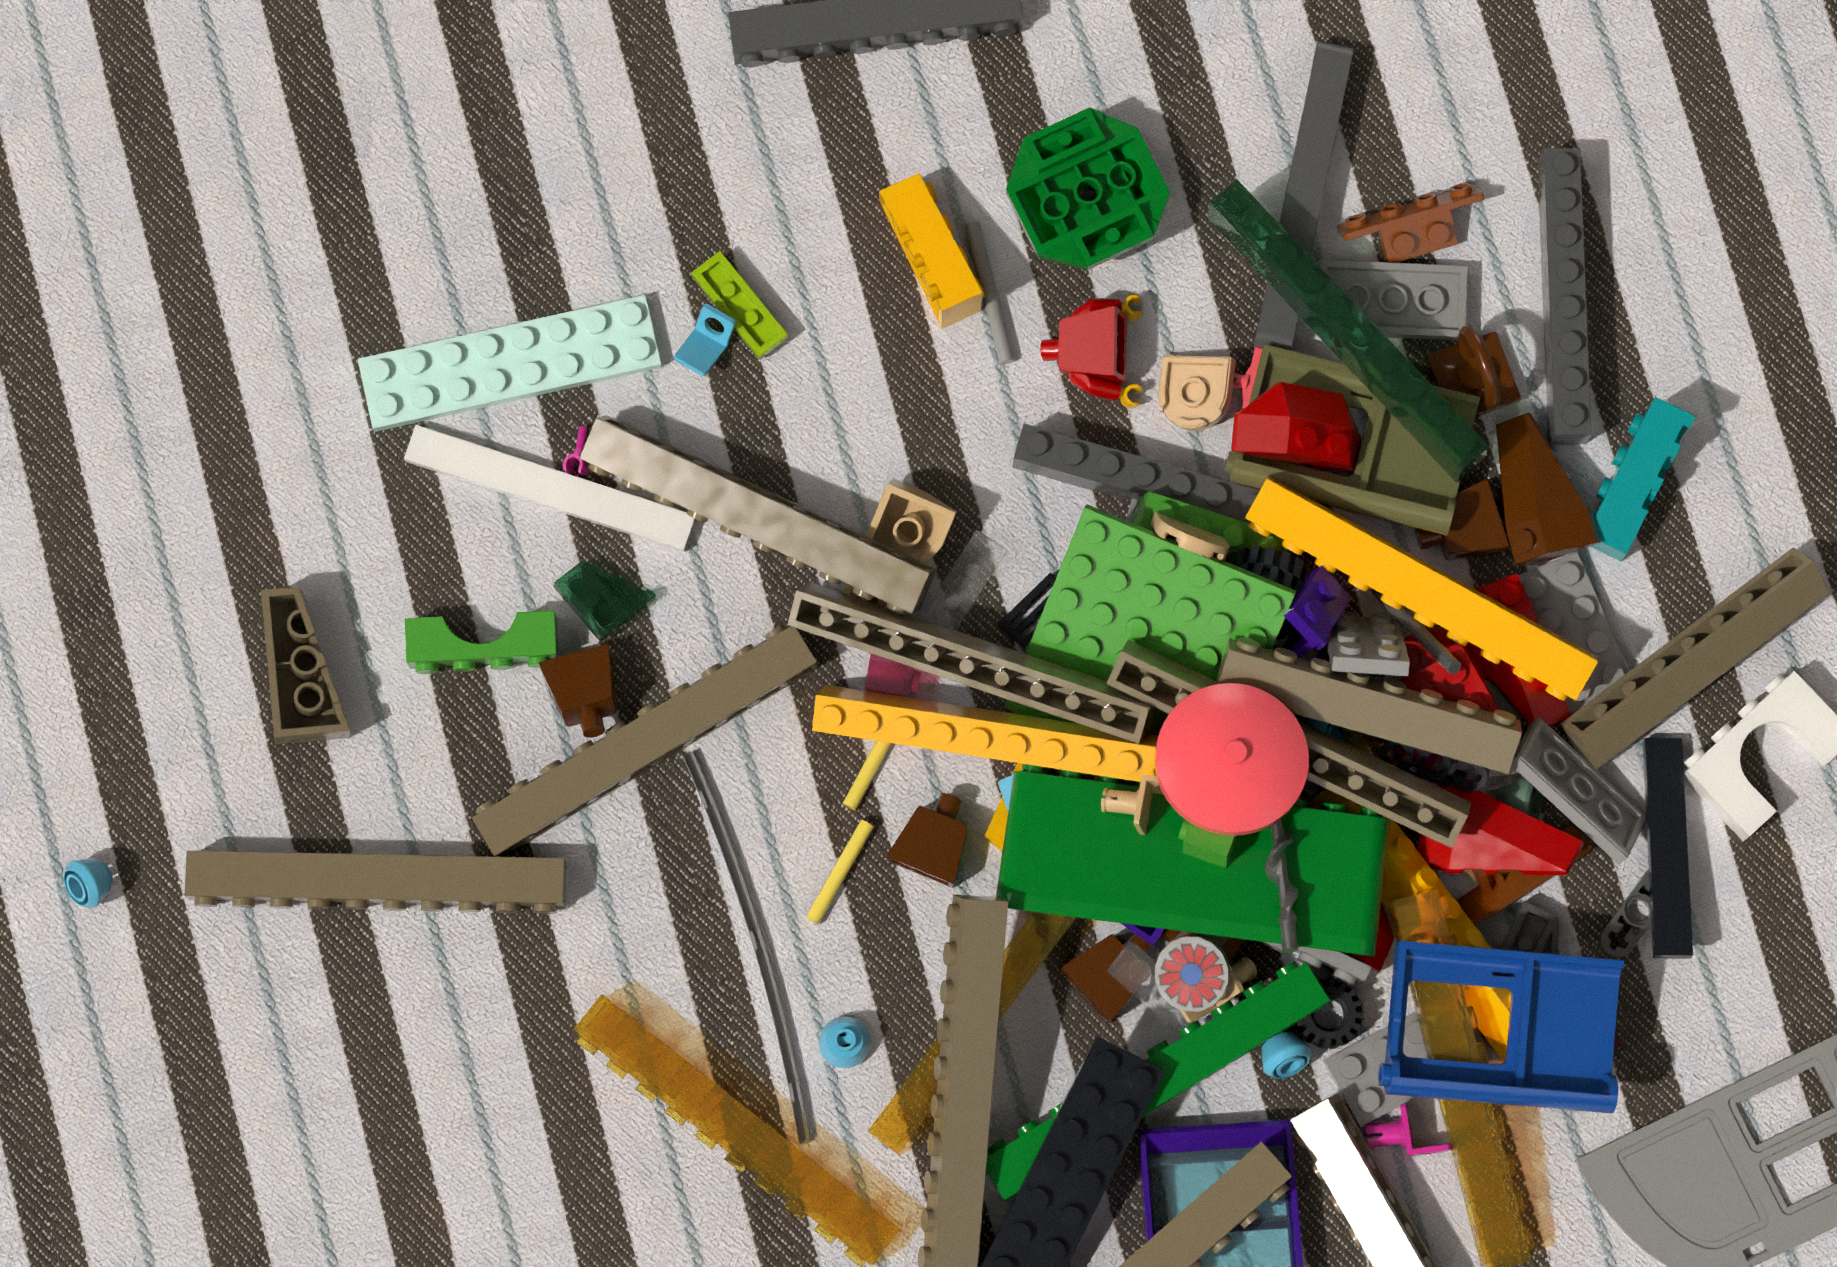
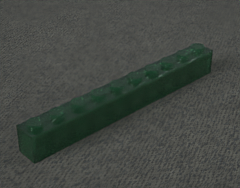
(1347, 331)

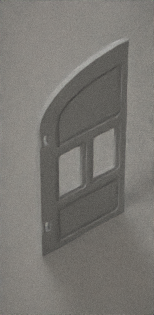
(1702, 1188)

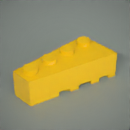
(931, 250)

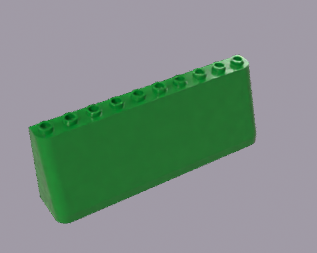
(1096, 866)

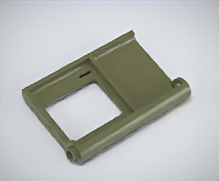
(1393, 472)

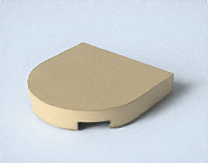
(1195, 389)
(1190, 537)

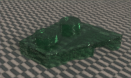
(601, 599)

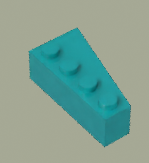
(1638, 475)

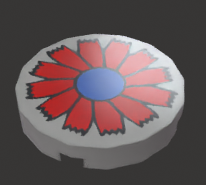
(1192, 973)

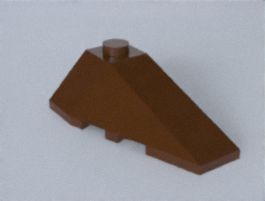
(1540, 503)

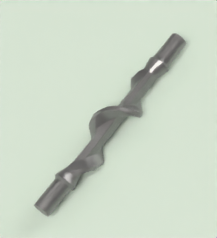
(1277, 873)

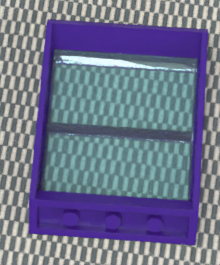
(1187, 1160)

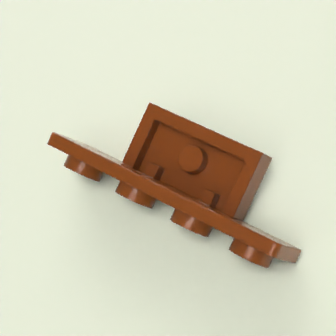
(1414, 227)
(1504, 888)

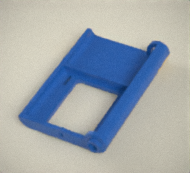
(1556, 1031)

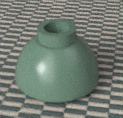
(1522, 796)

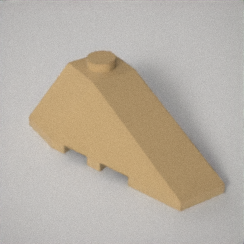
(909, 523)

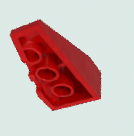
(1526, 698)
(1501, 839)

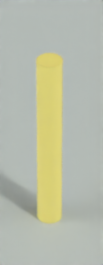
(866, 774)
(839, 871)

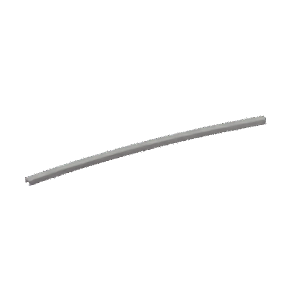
(758, 945)

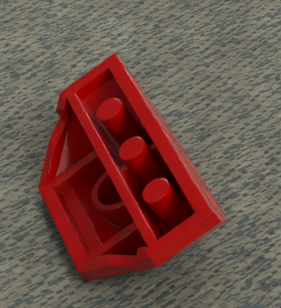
(1299, 428)

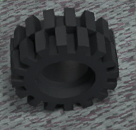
(1350, 1024)

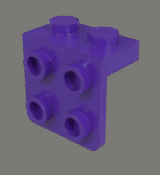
(1315, 612)

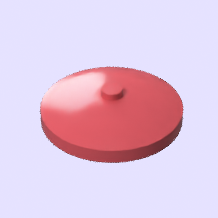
(1231, 759)

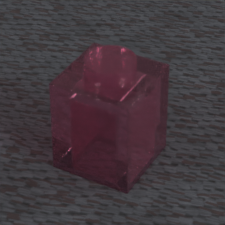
(891, 677)

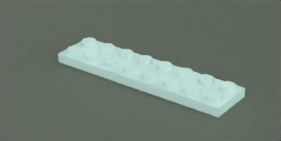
(509, 363)

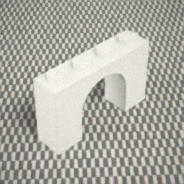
(1718, 772)

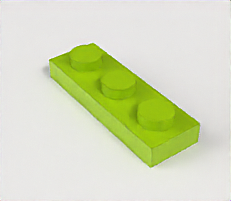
(738, 301)

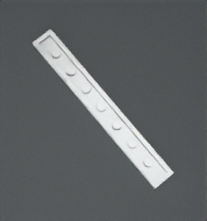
(549, 488)

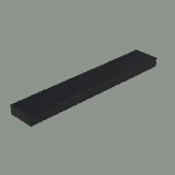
(1667, 848)

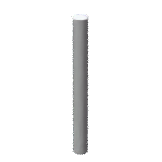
(991, 297)

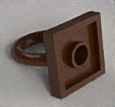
(1476, 368)

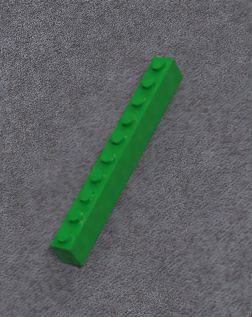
(1188, 1060)

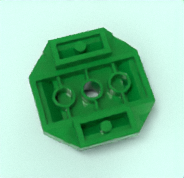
(1095, 155)

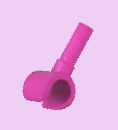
(571, 459)

